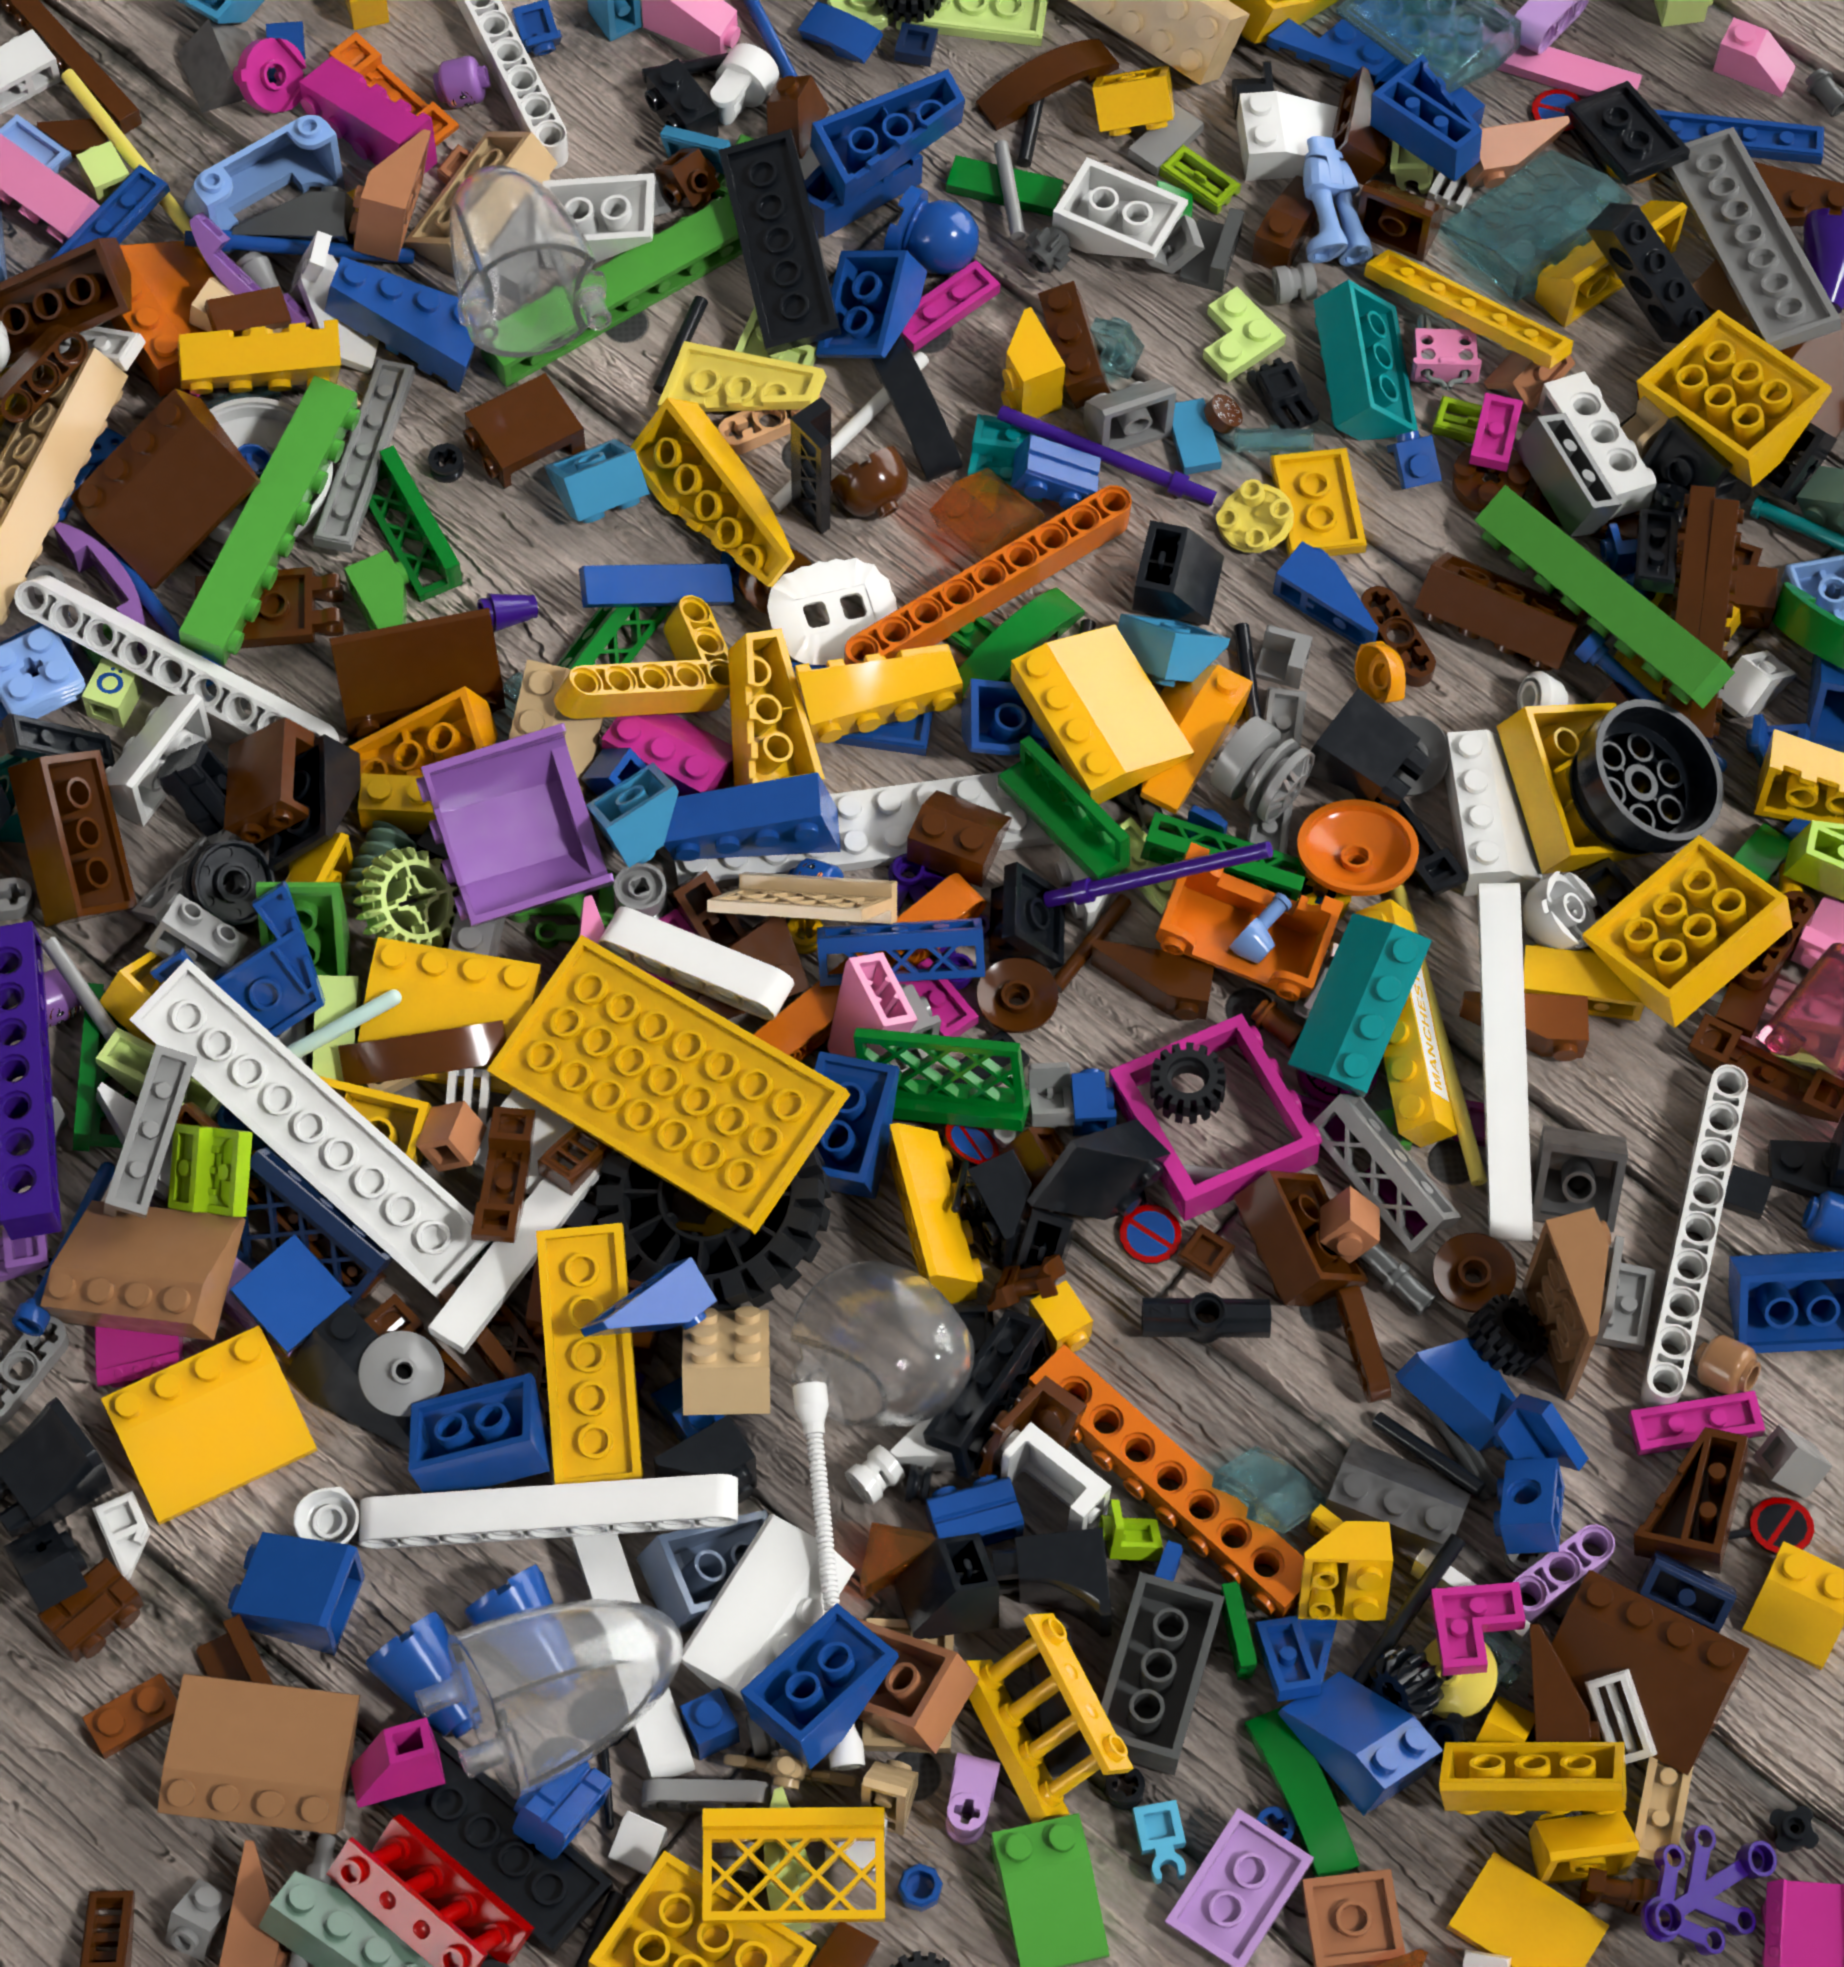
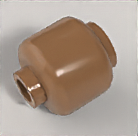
(1727, 1365)

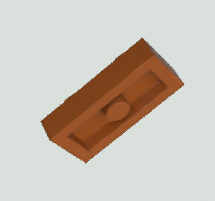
(131, 1716)

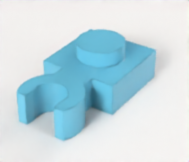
(1160, 1832)

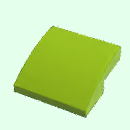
(210, 1170)

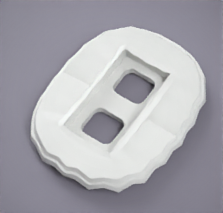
(826, 585)

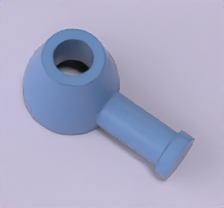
(1255, 940)

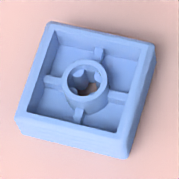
(1820, 579)
(58, 676)

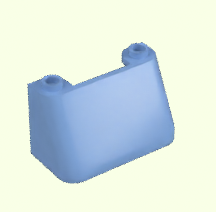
(297, 153)

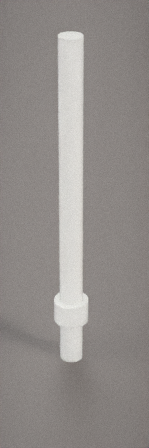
(847, 433)

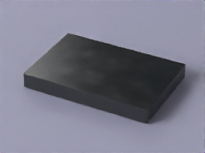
(1627, 133)

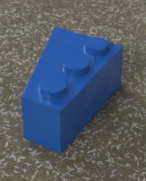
(1426, 120)
(832, 216)

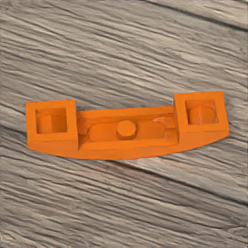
(367, 61)

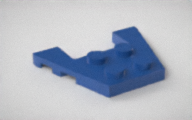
(1340, 47)
(276, 980)

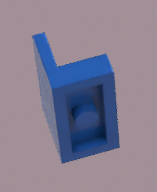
(1537, 1430)

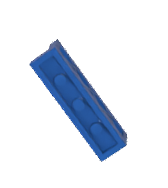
(906, 937)

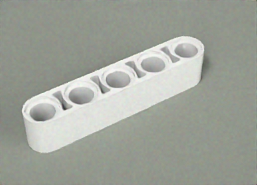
(697, 963)

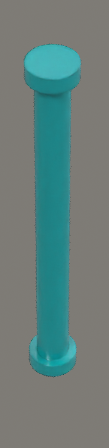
(1763, 509)

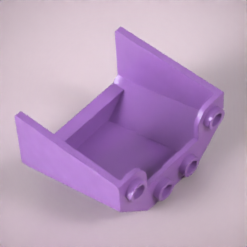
(513, 826)

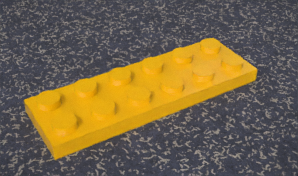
(590, 1376)

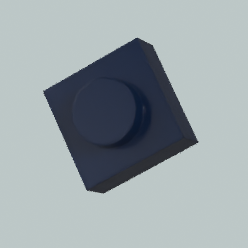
(916, 44)

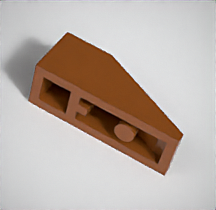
(1553, 1023)

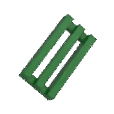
(1238, 1631)

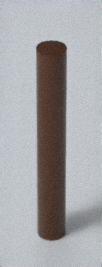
(1084, 950)

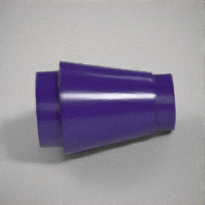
(509, 609)

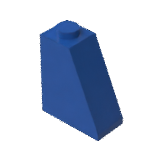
(1459, 1390)

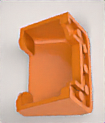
(1214, 908)

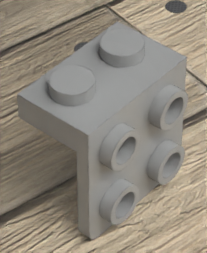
(1625, 1302)

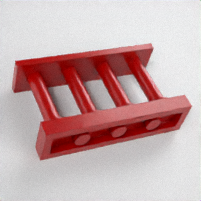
(443, 1883)

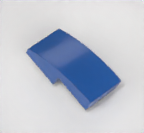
(841, 31)

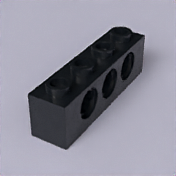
(1648, 271)

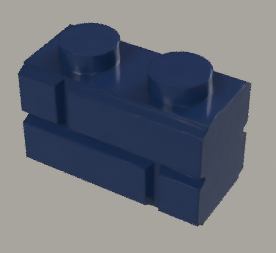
(1687, 1591)

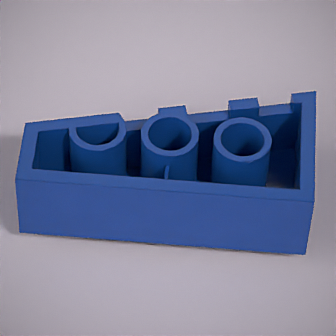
(884, 133)
(404, 317)
(755, 820)

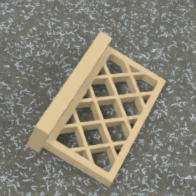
(810, 898)

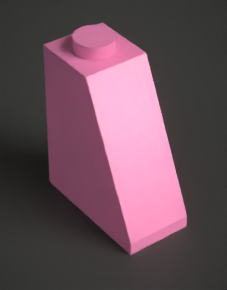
(700, 24)
(868, 1000)

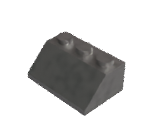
(1412, 1498)

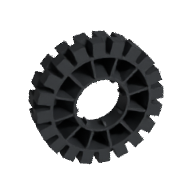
(734, 1262)

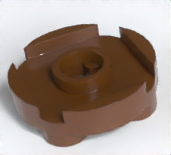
(1475, 492)

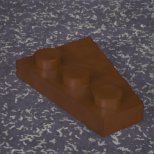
(1801, 193)

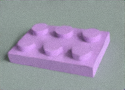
(1239, 1890)

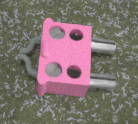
(1444, 355)

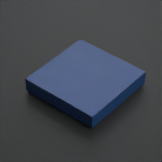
(289, 1294)

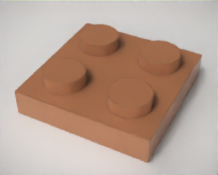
(1352, 1919)

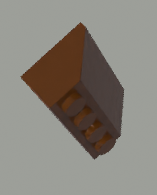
(69, 290)
(1499, 611)
(72, 837)

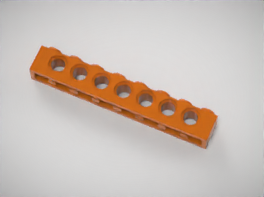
(1166, 1459)

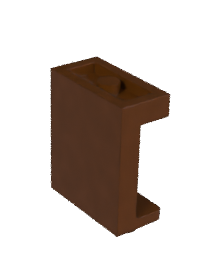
(522, 428)
(262, 781)

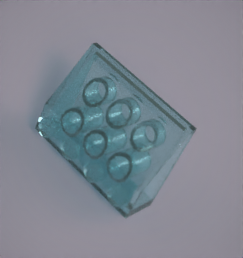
(1455, 36)
(1533, 220)

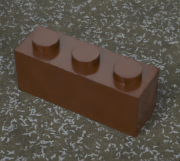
(1074, 342)

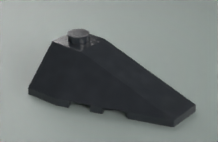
(329, 1375)

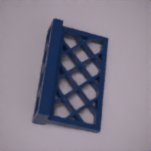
(320, 1213)

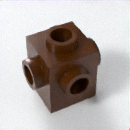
(688, 178)

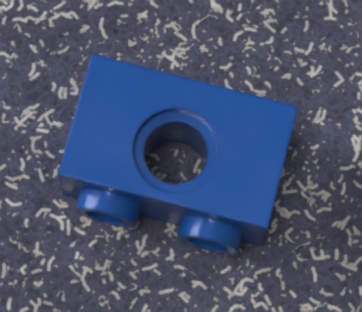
(1530, 1506)

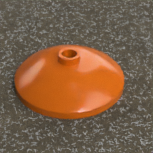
(1357, 847)

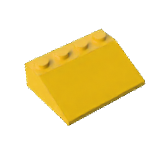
(1736, 394)
(1099, 712)
(1539, 754)
(1689, 929)
(446, 992)
(209, 1424)
(666, 1928)

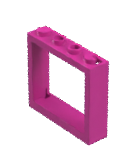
(1199, 1198)

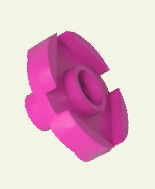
(253, 79)

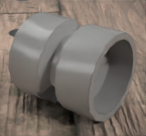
(641, 889)

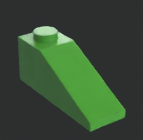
(379, 590)

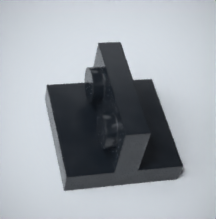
(1687, 459)
(1022, 922)

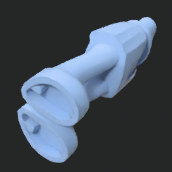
(1326, 182)

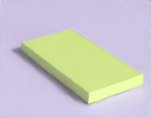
(989, 20)

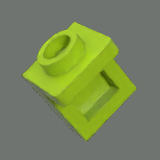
(1130, 1537)

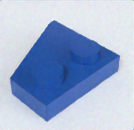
(1295, 1654)

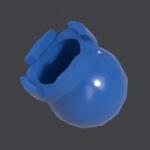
(934, 233)

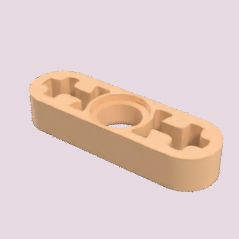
(762, 435)

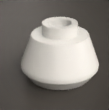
(1541, 690)

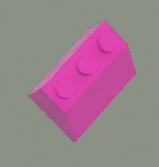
(677, 747)

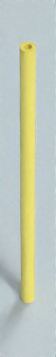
(122, 144)
(1461, 1115)

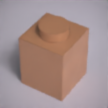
(451, 1136)
(1349, 1224)

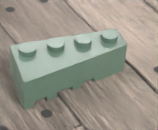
(333, 1928)

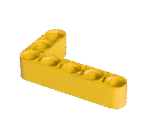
(690, 684)

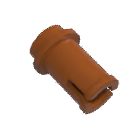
(1277, 1022)

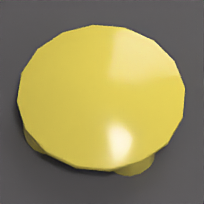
(1255, 517)

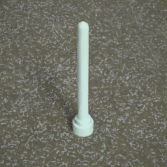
(345, 1023)

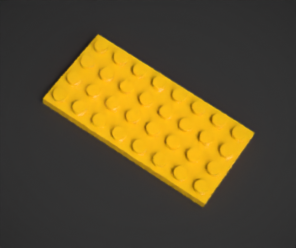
(668, 1083)

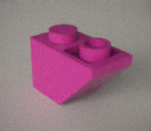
(397, 1764)

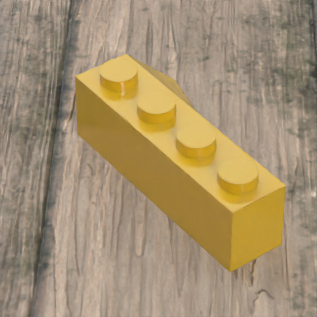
(877, 690)

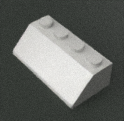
(1487, 814)
(760, 1609)

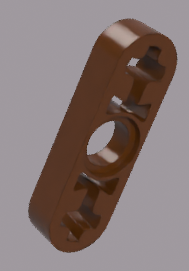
(1398, 619)
(1774, 956)
(1363, 1343)

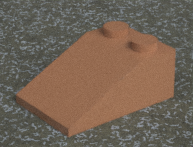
(389, 200)
(920, 1691)

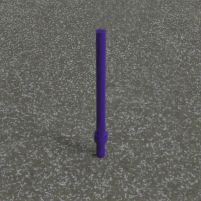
(1177, 483)
(1086, 890)

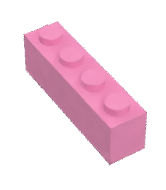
(42, 192)

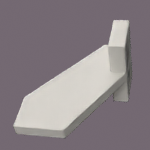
(312, 285)

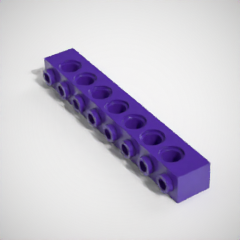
(38, 1208)

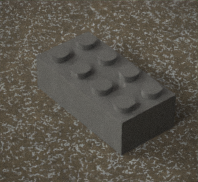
(1160, 1669)

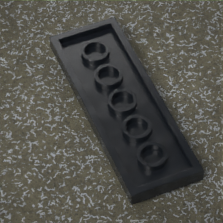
(779, 242)
(475, 1825)

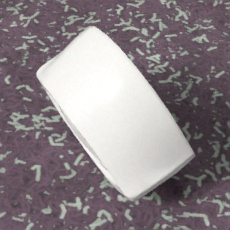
(327, 1516)

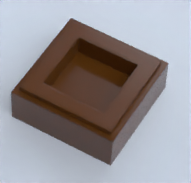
(1205, 1253)

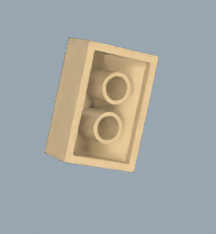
(538, 711)

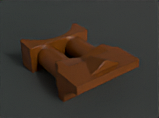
(1024, 1282)
(1616, 1892)

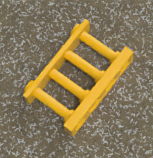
(1010, 1738)

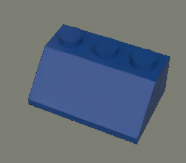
(1788, 1301)
(479, 1437)

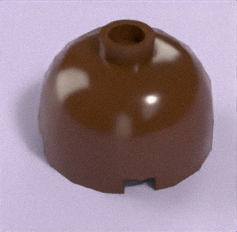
(872, 485)

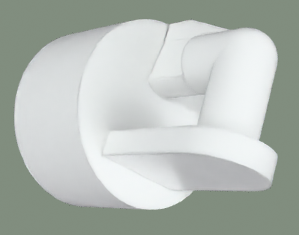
(743, 81)

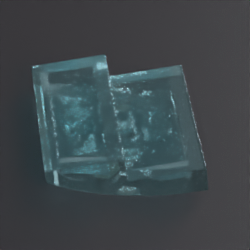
(1275, 1490)

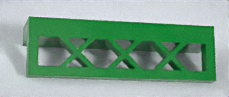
(425, 528)
(603, 630)
(1066, 813)
(1169, 848)

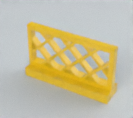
(785, 1826)

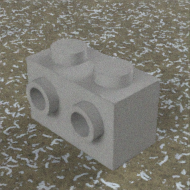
(203, 936)

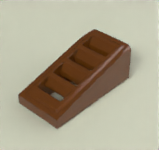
(572, 1179)
(122, 1940)

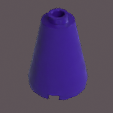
(1825, 251)

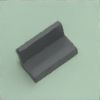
(1220, 241)

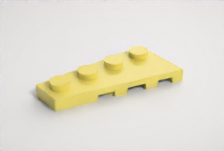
(740, 381)

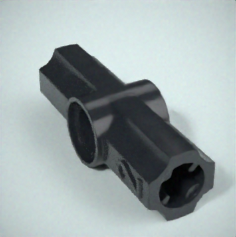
(1233, 1317)

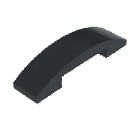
(917, 411)
(1436, 868)

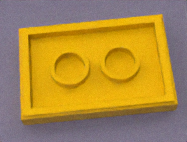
(1322, 500)
(1525, 1919)

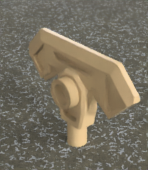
(788, 1770)

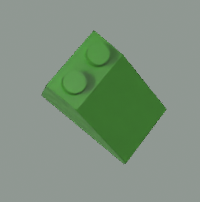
(322, 921)
(1049, 1893)

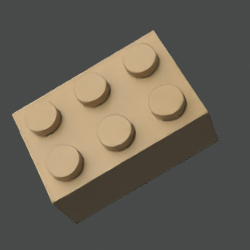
(727, 1363)

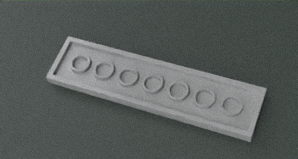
(1753, 242)

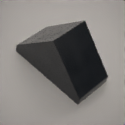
(1045, 1236)

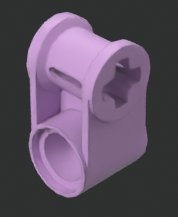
(971, 1792)

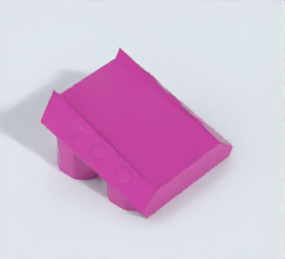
(133, 1355)
(1803, 1924)

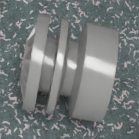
(1262, 769)

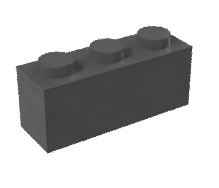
(1567, 475)

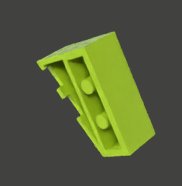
(1818, 858)

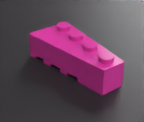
(362, 113)

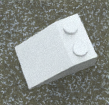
(1276, 130)
(610, 210)
(1116, 213)

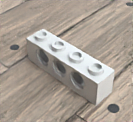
(1603, 438)

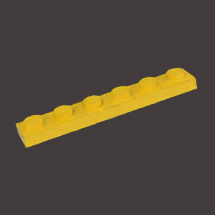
(1468, 309)

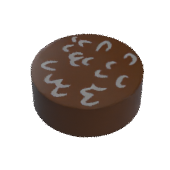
(1223, 414)

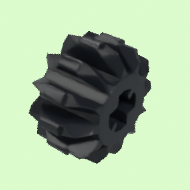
(1407, 1681)

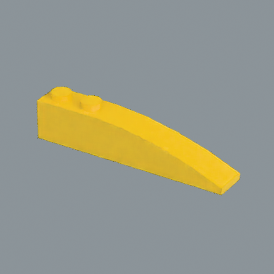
(711, 489)

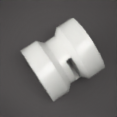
(875, 1475)

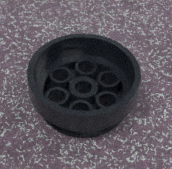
(1646, 779)

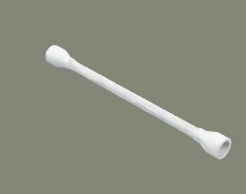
(812, 1407)

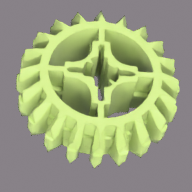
(399, 875)

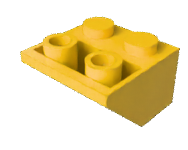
(1348, 1574)

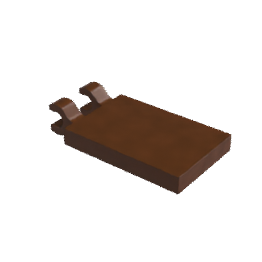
(289, 609)

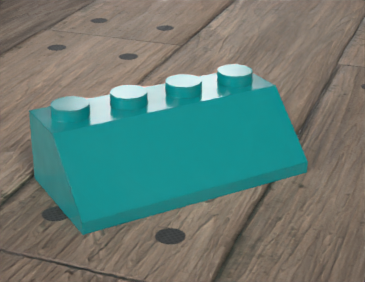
(1364, 363)
(1359, 1003)

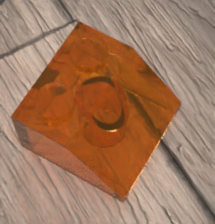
(984, 513)

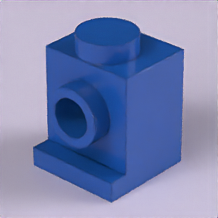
(1091, 1102)

